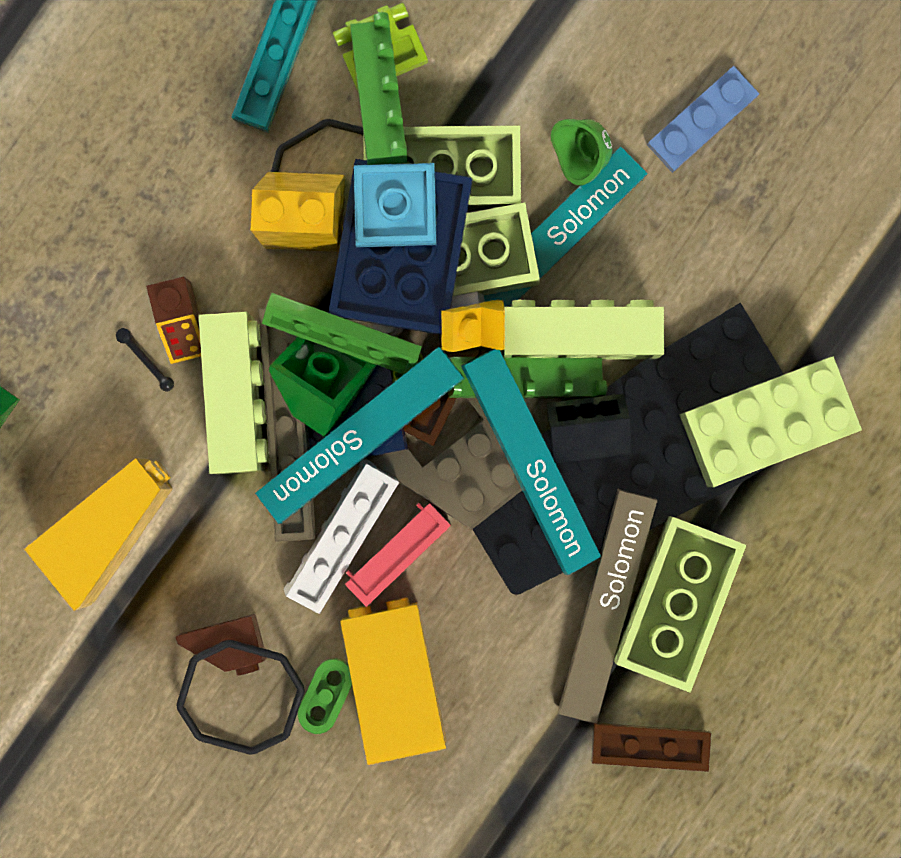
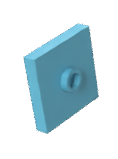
(395, 205)

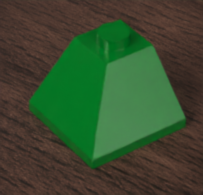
(319, 382)

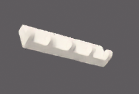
(341, 536)

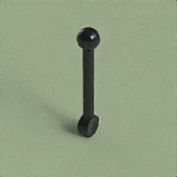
(125, 337)

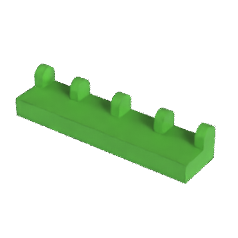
(378, 91)
(340, 334)
(545, 377)

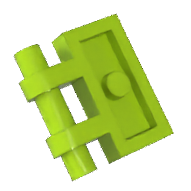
(406, 43)

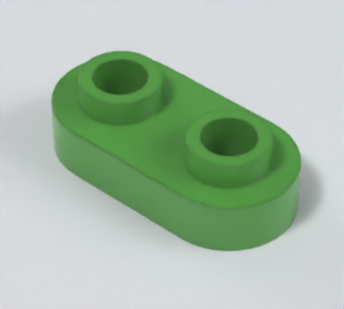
(326, 695)

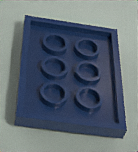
(403, 283)

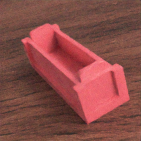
(397, 554)

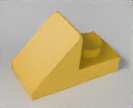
(474, 326)

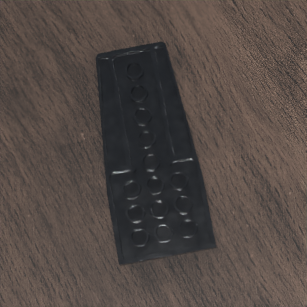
(693, 371)

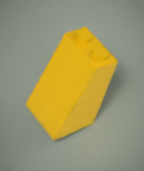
(298, 211)
(97, 535)
(393, 681)

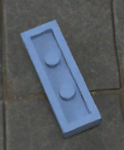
(703, 119)

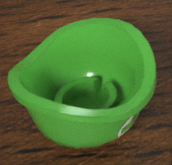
(581, 149)

